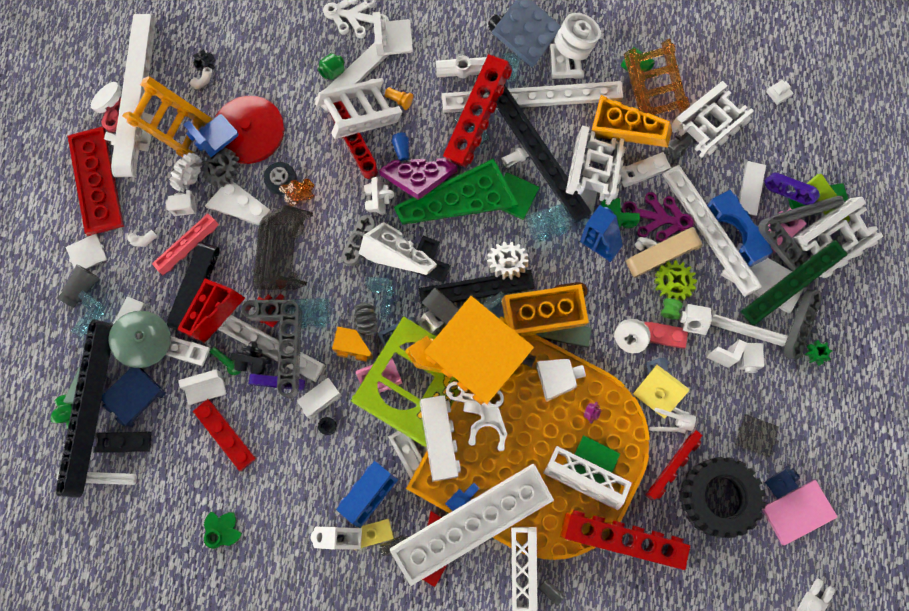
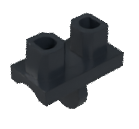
(258, 362)

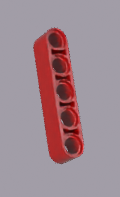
(356, 146)

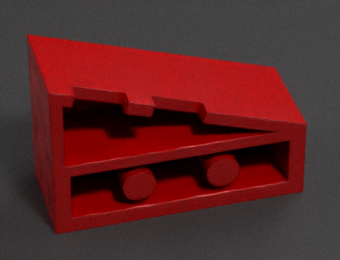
(209, 310)

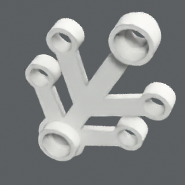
(352, 15)

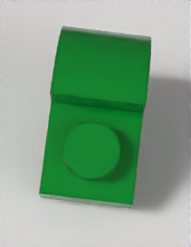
(627, 220)

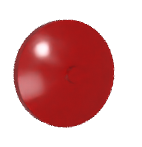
(258, 127)

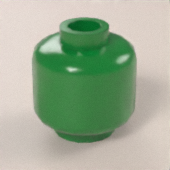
(331, 66)

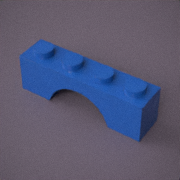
(728, 209)

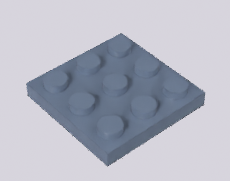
(526, 30)

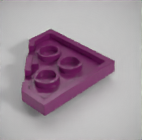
(418, 175)

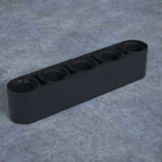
(200, 268)

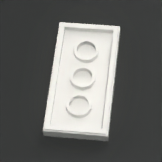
(769, 274)

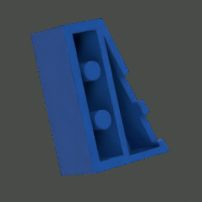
(603, 233)

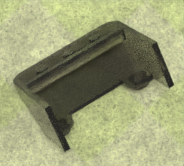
(276, 249)

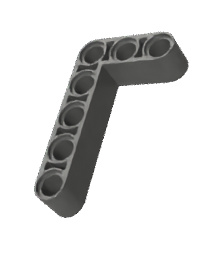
(285, 339)

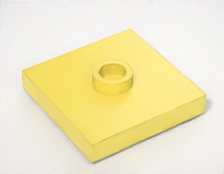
(661, 390)

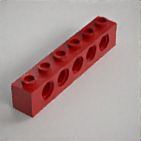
(492, 67)
(675, 557)

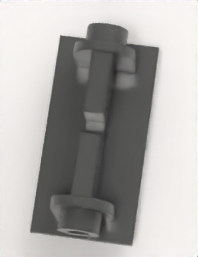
(678, 148)

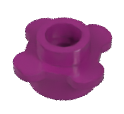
(592, 412)

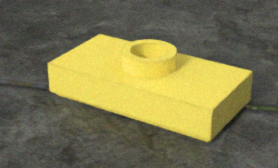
(376, 533)

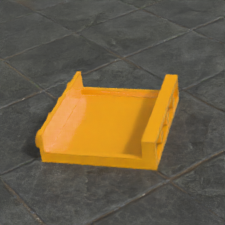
(478, 350)

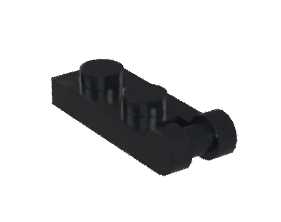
(123, 442)

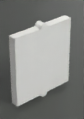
(87, 252)

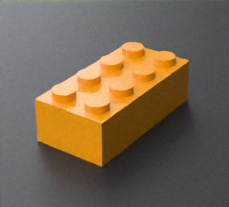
(545, 310)

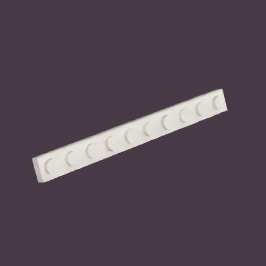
(545, 95)

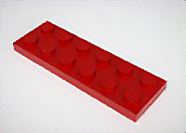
(95, 181)

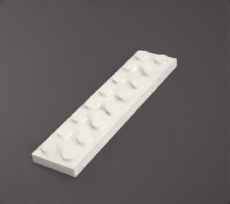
(471, 524)

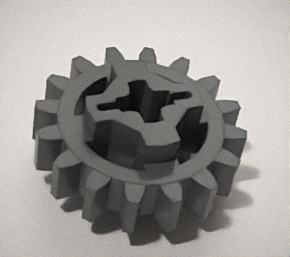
(220, 167)

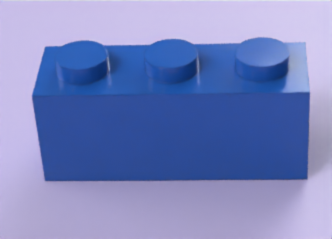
(366, 494)

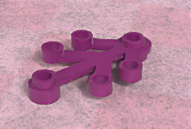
(660, 217)

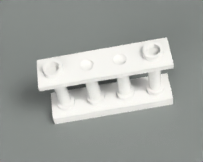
(357, 122)

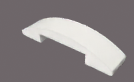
(186, 351)

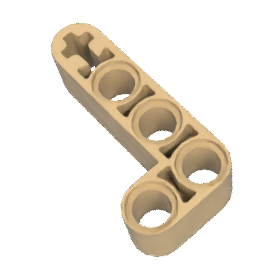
(663, 252)

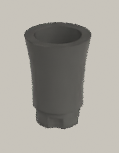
(79, 280)

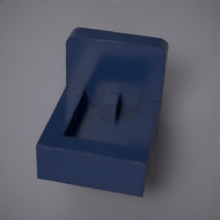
(783, 482)

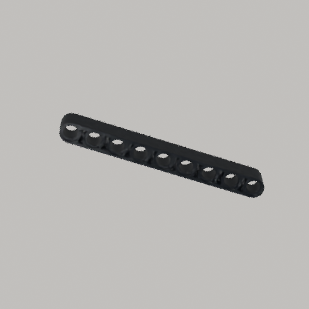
(85, 411)

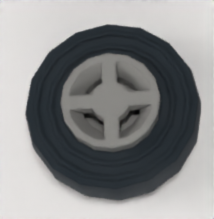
(278, 171)

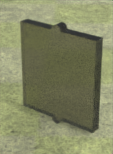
(756, 435)

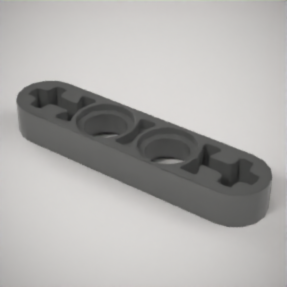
(787, 243)
(802, 323)

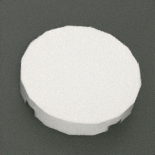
(106, 97)

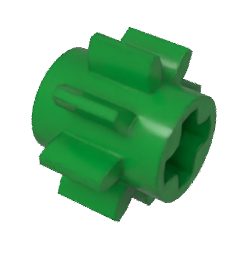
(813, 352)

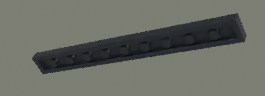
(540, 155)

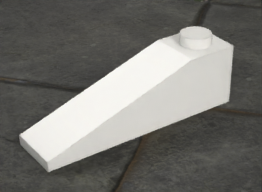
(387, 247)

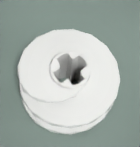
(640, 338)

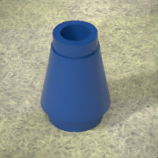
(401, 145)

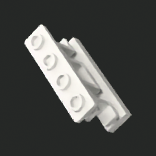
(702, 109)
(582, 161)
(831, 223)

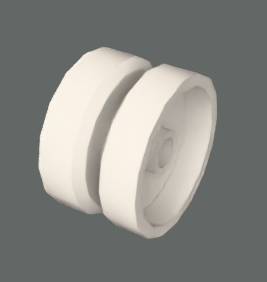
(577, 36)

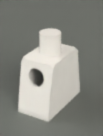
(558, 377)
(327, 538)

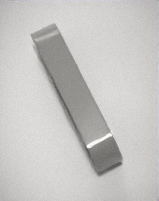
(359, 226)

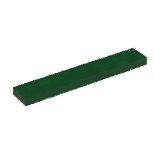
(793, 282)

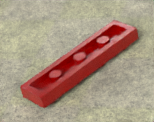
(224, 435)
(680, 459)

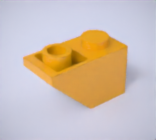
(350, 343)
(418, 356)

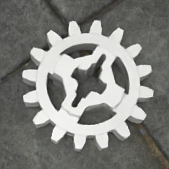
(185, 172)
(507, 260)

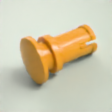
(402, 98)

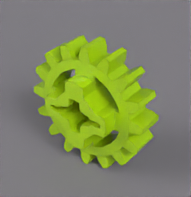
(684, 289)

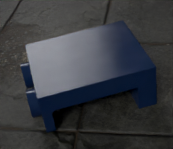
(131, 395)

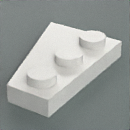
(238, 203)

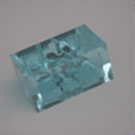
(555, 216)

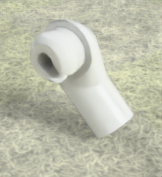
(142, 241)
(644, 242)

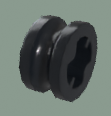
(331, 421)

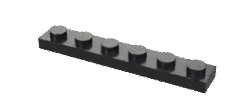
(481, 287)

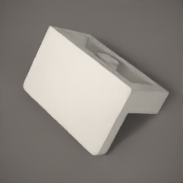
(728, 357)
(203, 386)
(319, 398)

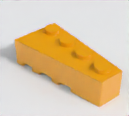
(630, 124)

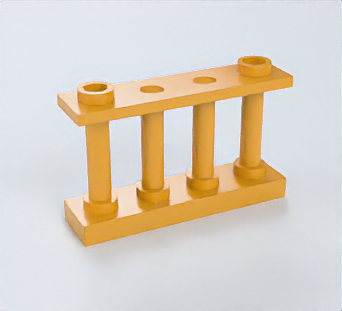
(168, 99)

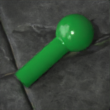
(225, 360)

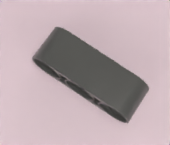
(440, 305)

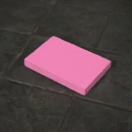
(799, 512)

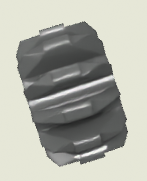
(365, 318)

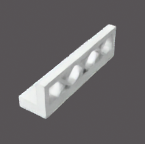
(587, 485)
(532, 568)

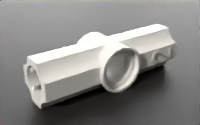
(449, 68)

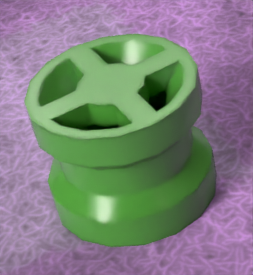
(671, 309)

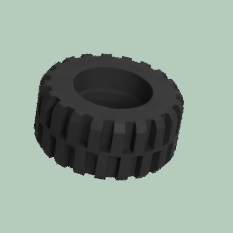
(749, 497)

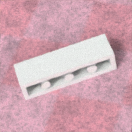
(439, 438)

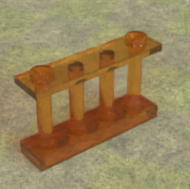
(638, 78)

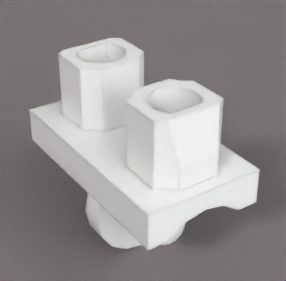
(380, 196)

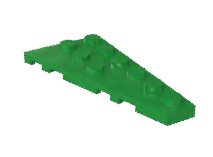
(469, 193)

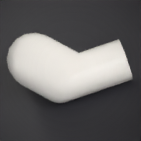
(203, 81)

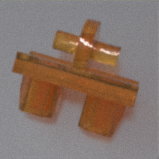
(297, 191)

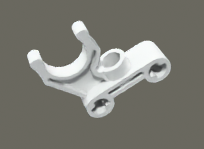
(489, 414)

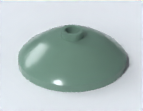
(143, 351)

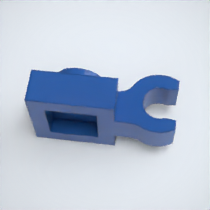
(461, 498)

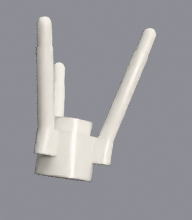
(683, 420)

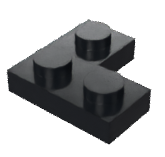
(430, 248)

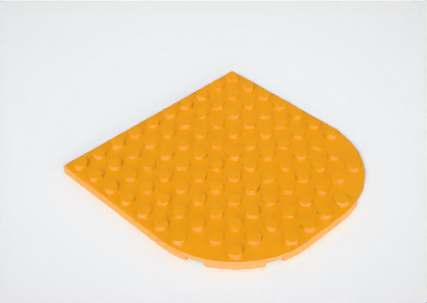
(533, 433)

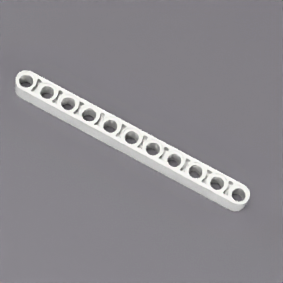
(137, 68)

